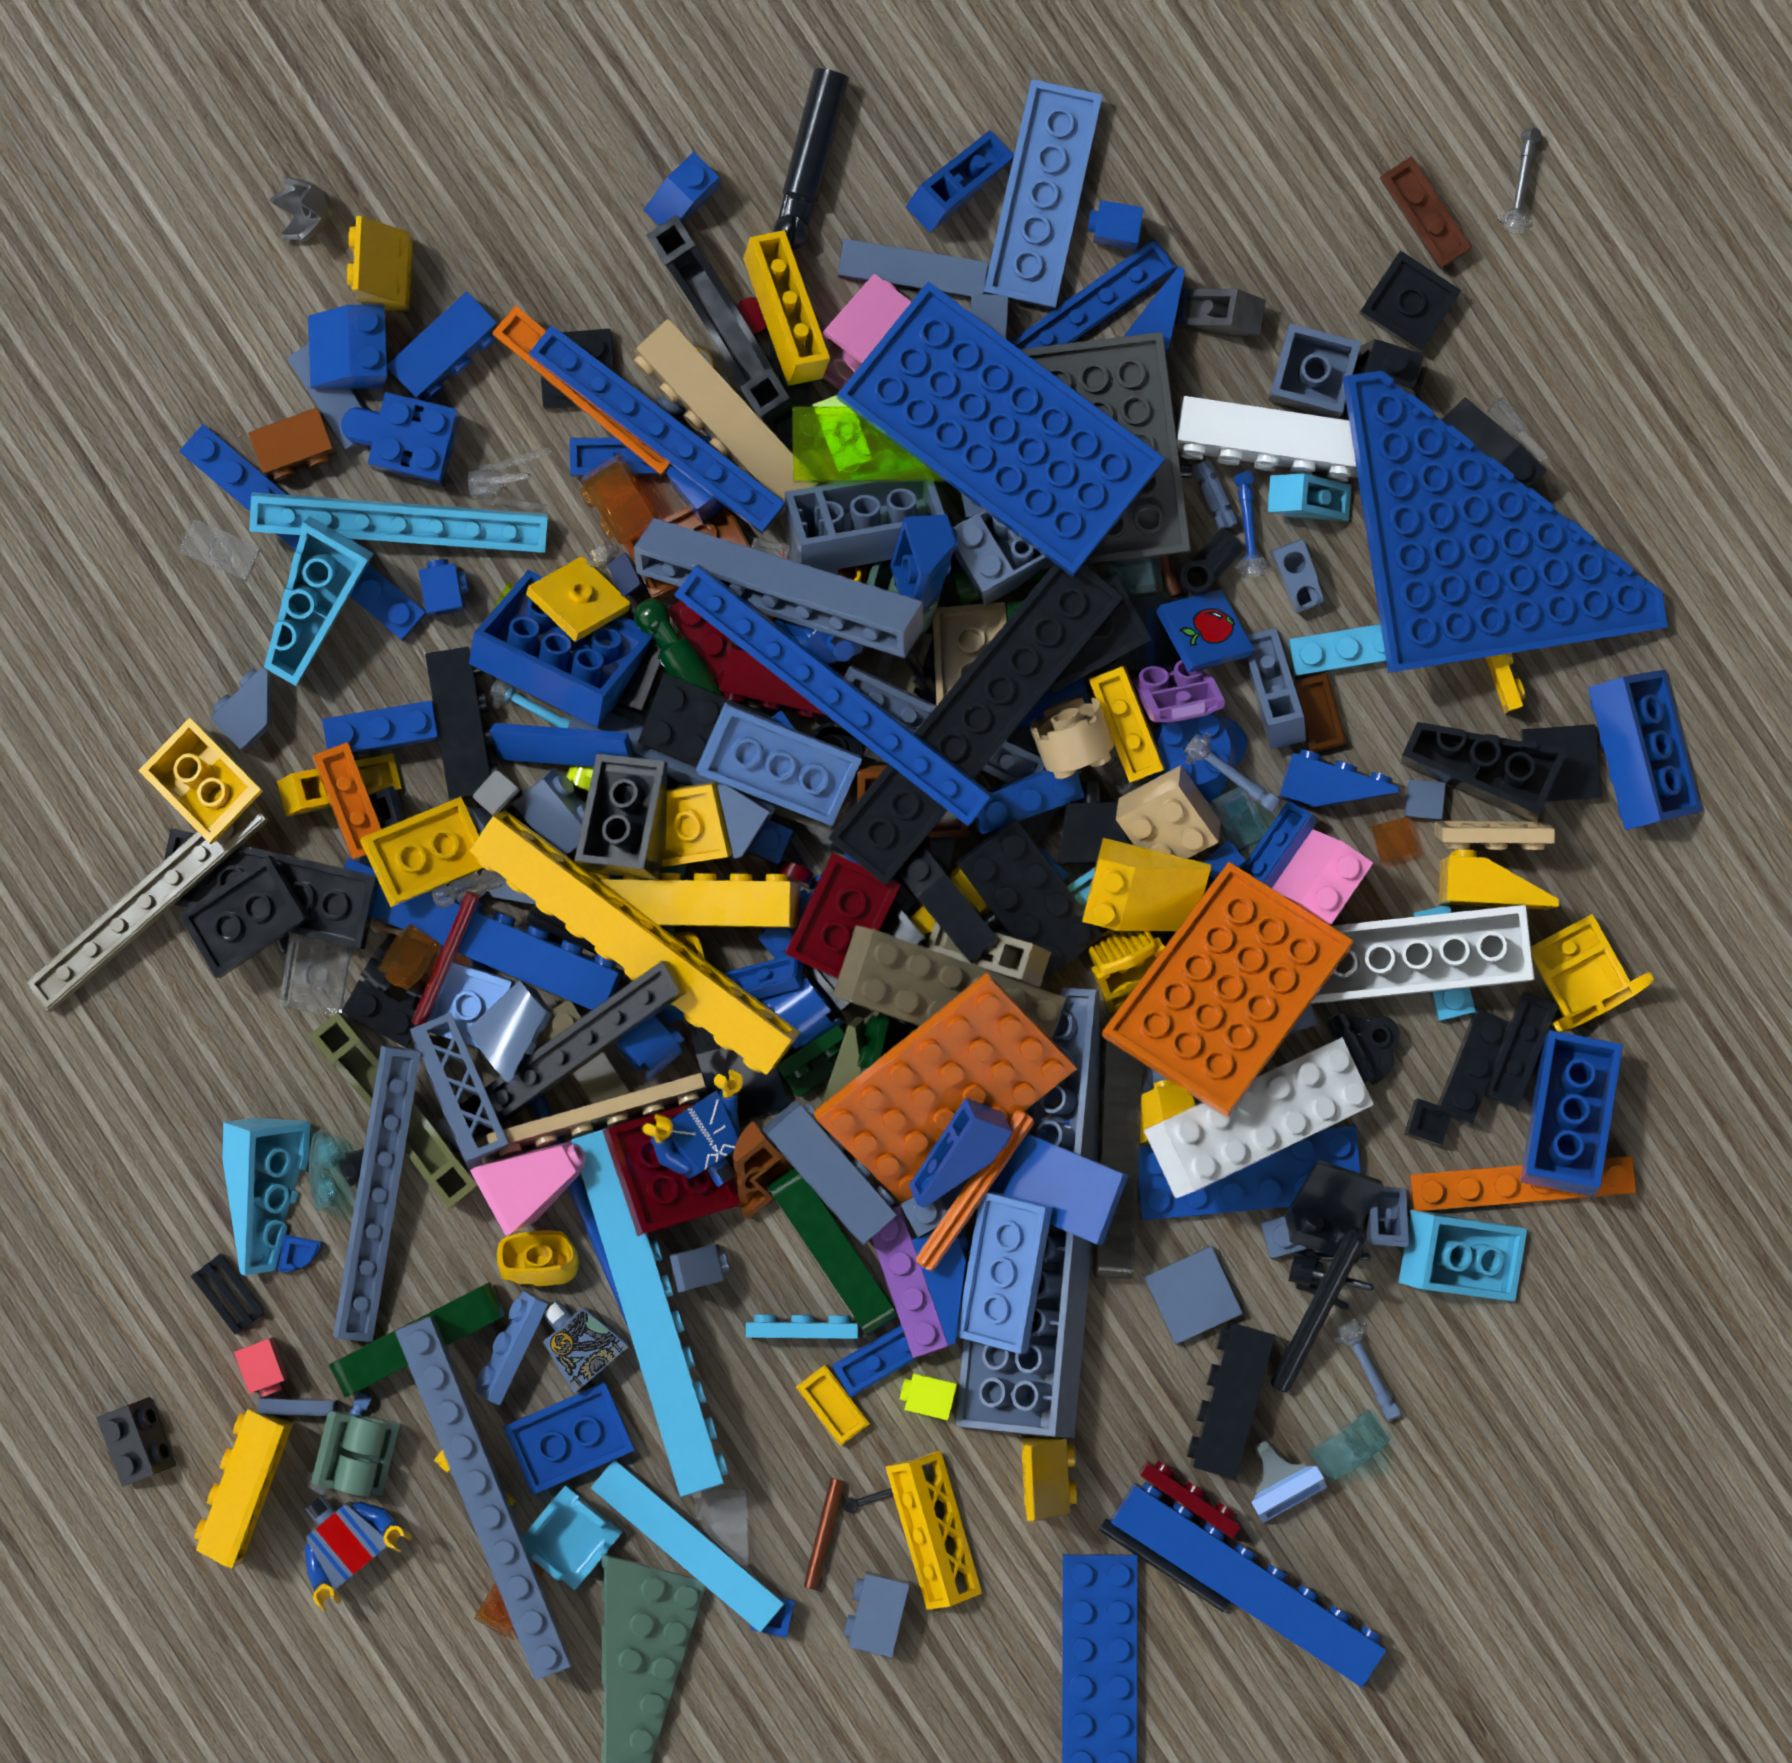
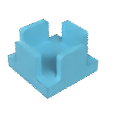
(570, 1537)

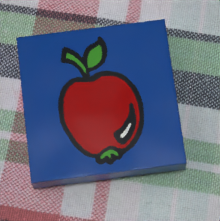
(1204, 630)

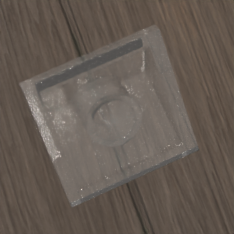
(314, 975)

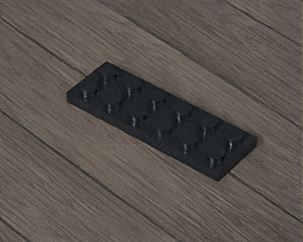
(333, 896)

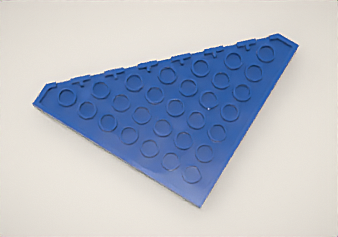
(1470, 553)

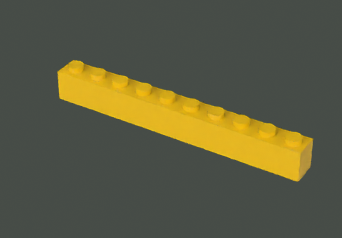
(632, 940)

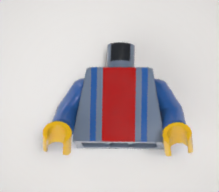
(345, 1543)

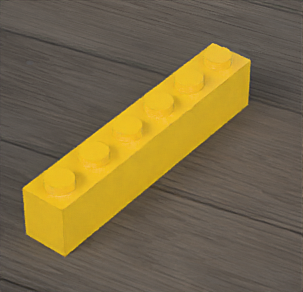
(711, 902)

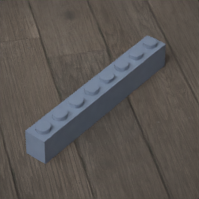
(784, 587)

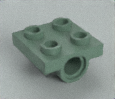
(355, 1453)

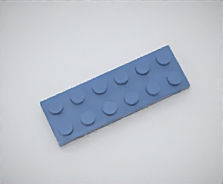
(1043, 194)

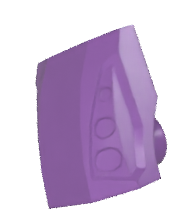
(1177, 694)

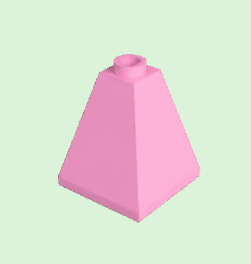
(528, 1183)

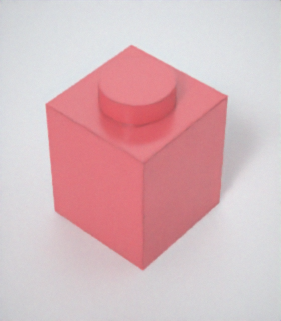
(262, 1367)

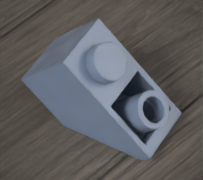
(248, 712)

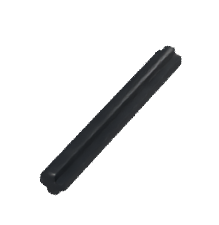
(1318, 1311)

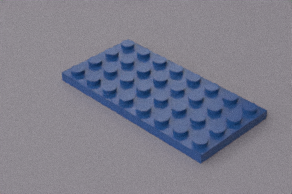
(1000, 428)

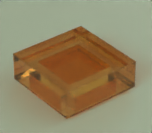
(1393, 839)

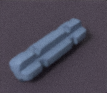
(1214, 494)

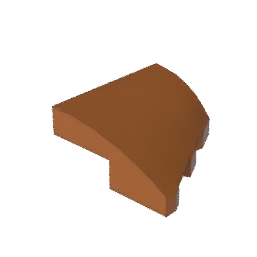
(755, 1166)

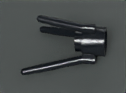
(1307, 1271)

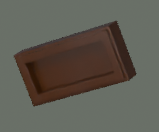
(1320, 713)

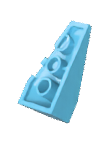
(261, 1174)

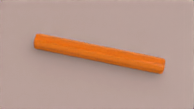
(971, 1196)

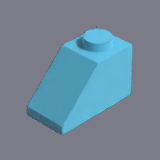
(1309, 497)

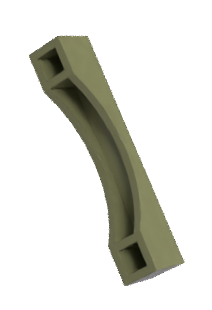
(424, 1143)

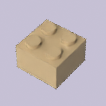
(1169, 816)

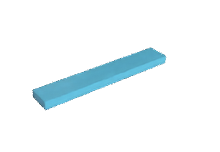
(687, 1545)

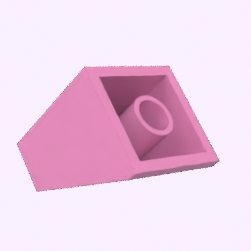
(861, 328)
(1322, 875)

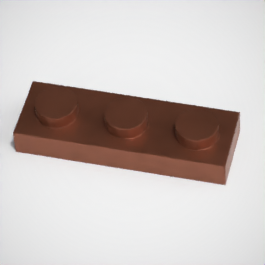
(1425, 212)

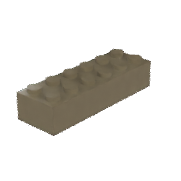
(919, 982)

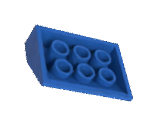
(539, 658)

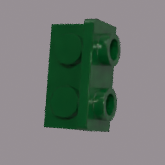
(813, 1062)

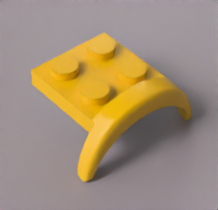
(1583, 973)

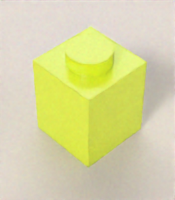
(928, 1395)

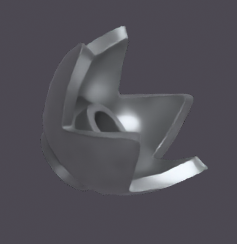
(308, 206)

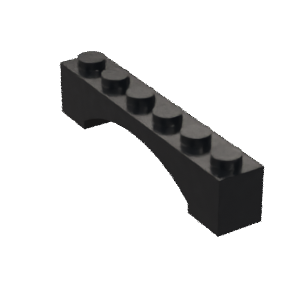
(722, 319)

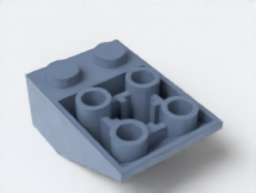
(995, 556)

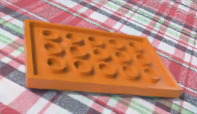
(1227, 989)
(969, 1049)

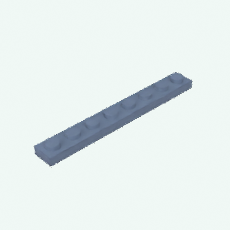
(376, 1193)

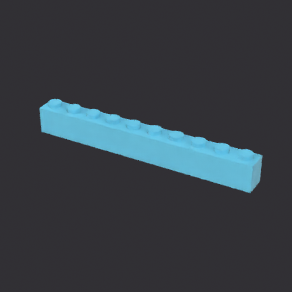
(652, 1327)

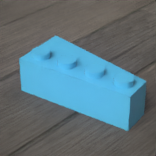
(316, 591)

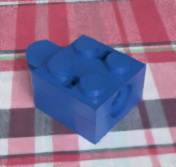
(405, 433)

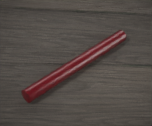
(446, 958)

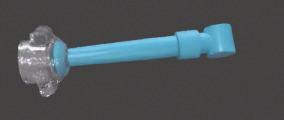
(505, 693)

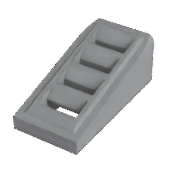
(497, 793)

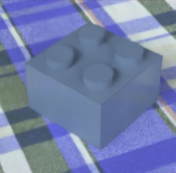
(1313, 371)

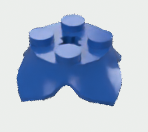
(1226, 742)

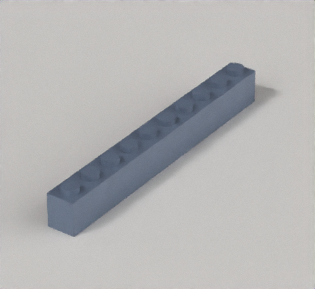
(484, 1497)

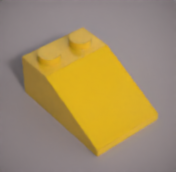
(201, 780)
(1482, 883)
(1143, 888)
(1046, 1477)

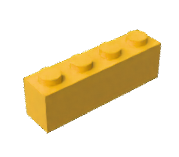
(786, 307)

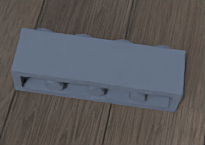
(829, 1172)

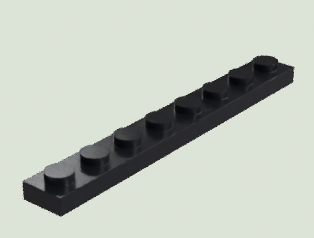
(576, 1046)

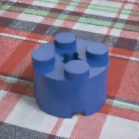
(806, 1009)
(651, 1046)

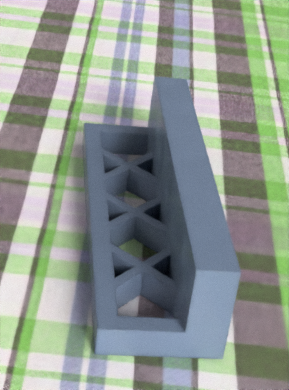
(446, 1097)

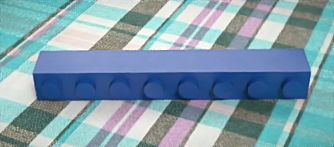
(507, 946)
(1248, 1584)

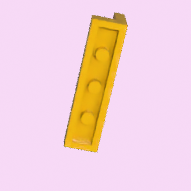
(927, 1533)

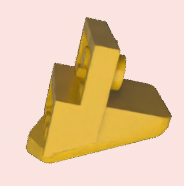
(1121, 962)

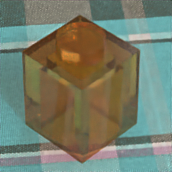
(408, 957)

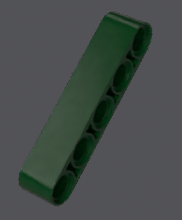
(832, 1251)
(386, 1355)

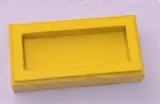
(832, 1405)

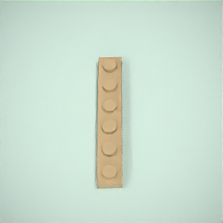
(611, 1111)

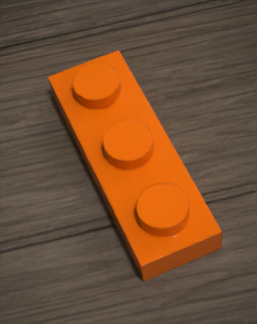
(347, 796)

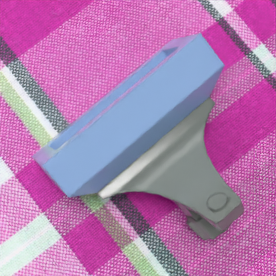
(1283, 1483)

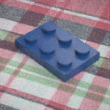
(569, 1438)

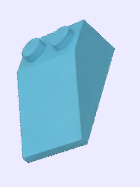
(1462, 1256)

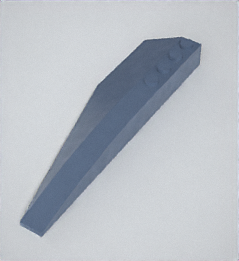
(1041, 1387)

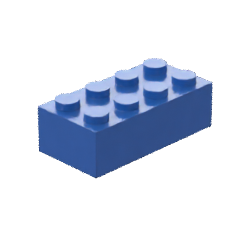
(1571, 1113)

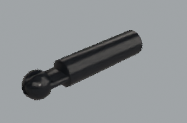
(811, 154)

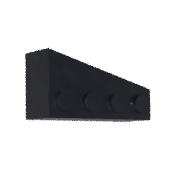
(1489, 767)

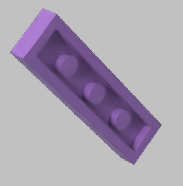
(908, 1287)

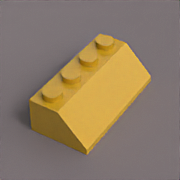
(243, 1487)

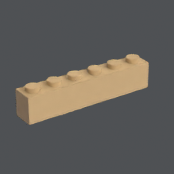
(716, 409)

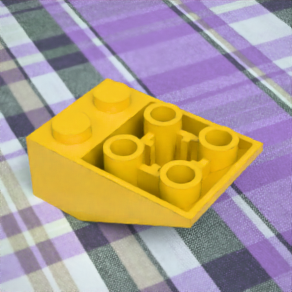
(380, 264)

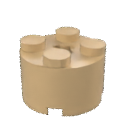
(1072, 737)

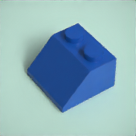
(348, 347)
(923, 556)

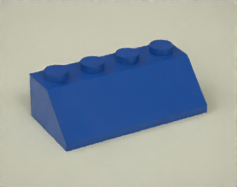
(1644, 749)

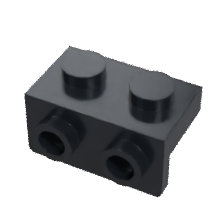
(136, 1441)

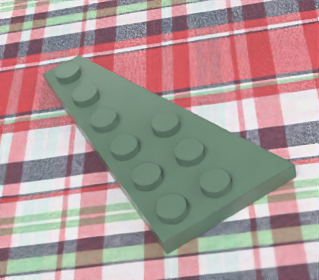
(642, 1650)

